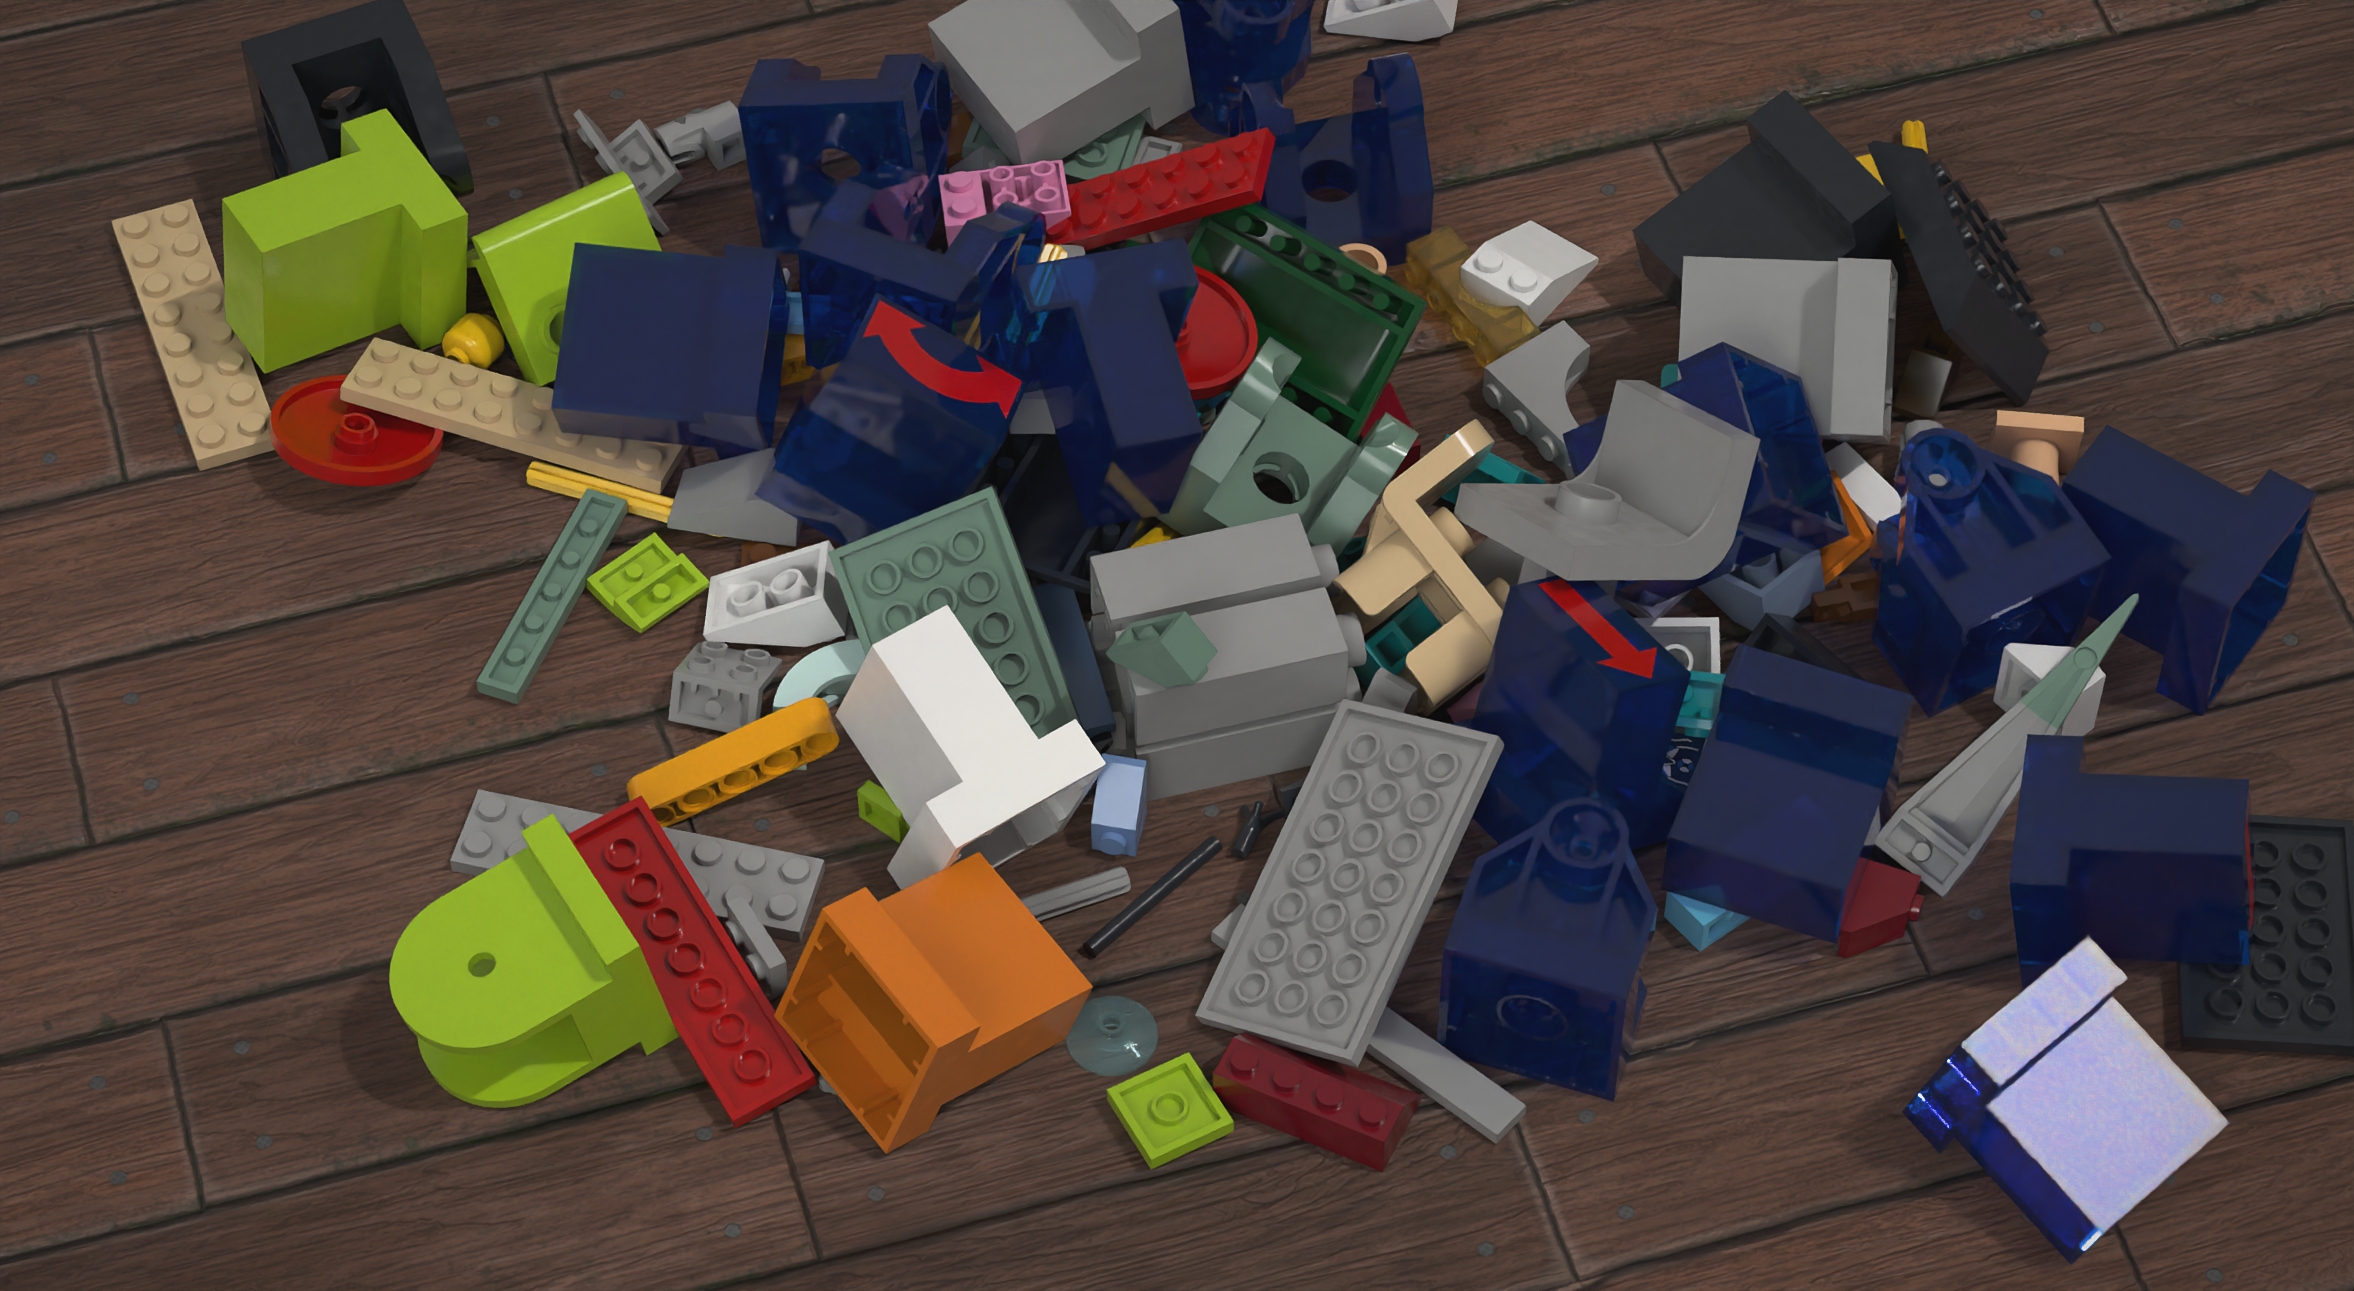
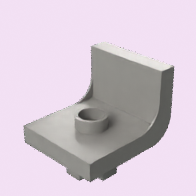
(1646, 508)

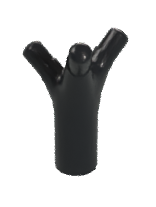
(1252, 826)

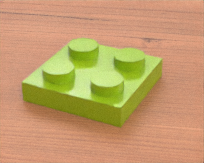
(1170, 1110)

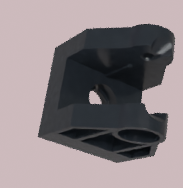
(358, 47)

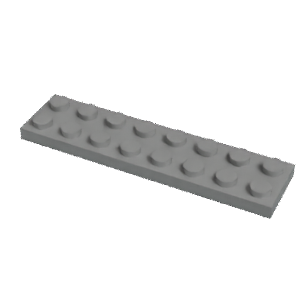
(773, 881)

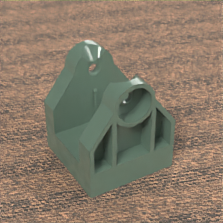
(1267, 434)

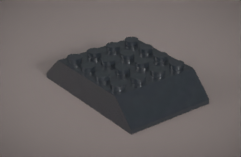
(1966, 268)
(1045, 514)

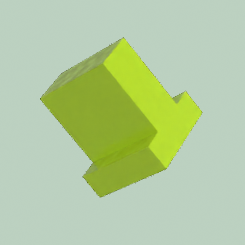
(345, 250)

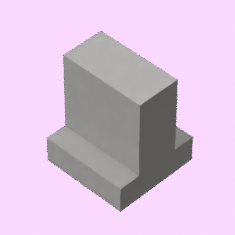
(1063, 70)
(1808, 317)

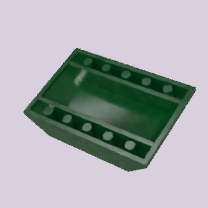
(1317, 303)

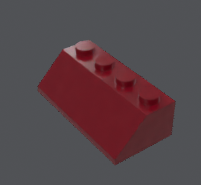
(1314, 1099)

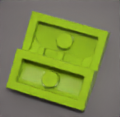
(646, 583)

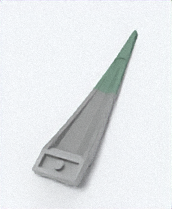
(1959, 809)

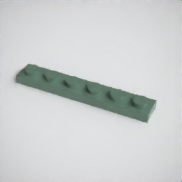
(552, 596)

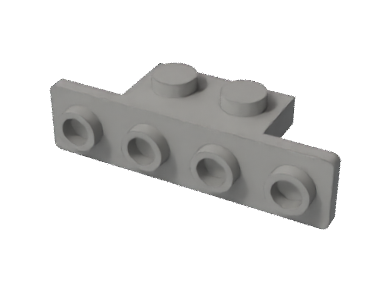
(637, 155)

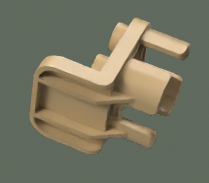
(1426, 558)

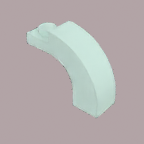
(823, 675)

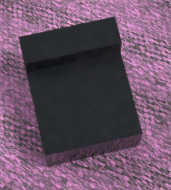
(1776, 198)

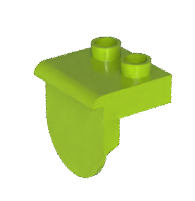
(530, 263)

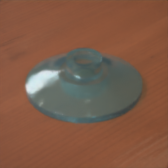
(1115, 1050)

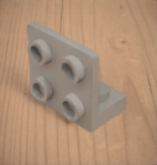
(721, 686)
(756, 948)

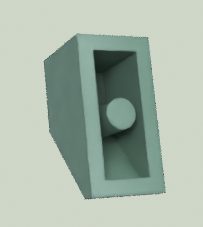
(1164, 649)

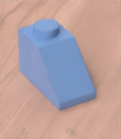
(1119, 805)

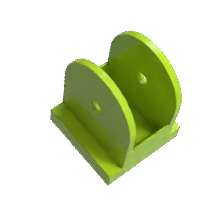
(525, 978)

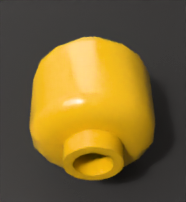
(474, 340)

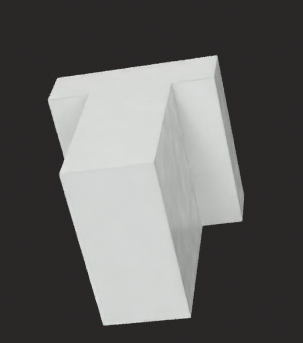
(959, 751)

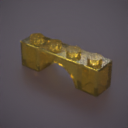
(1488, 330)

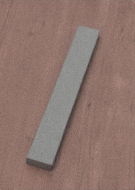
(1428, 1065)

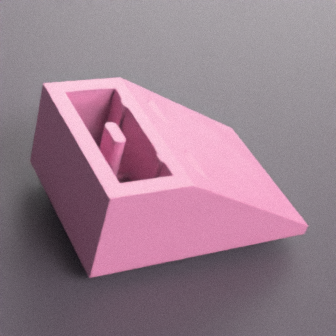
(981, 192)

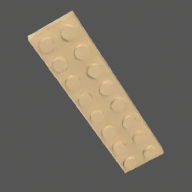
(197, 348)
(497, 412)

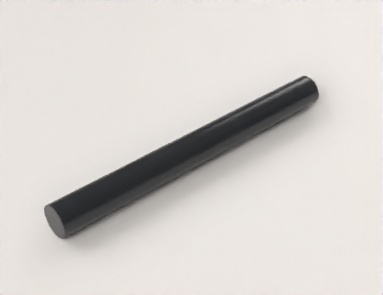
(1152, 896)

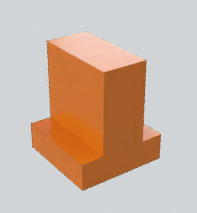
(927, 995)

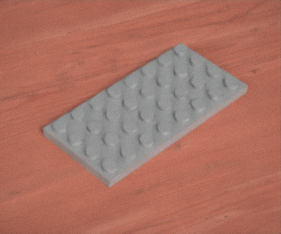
(1350, 881)

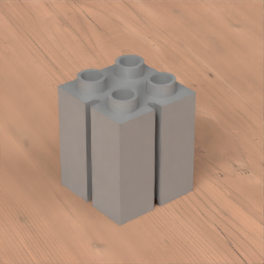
(1277, 662)

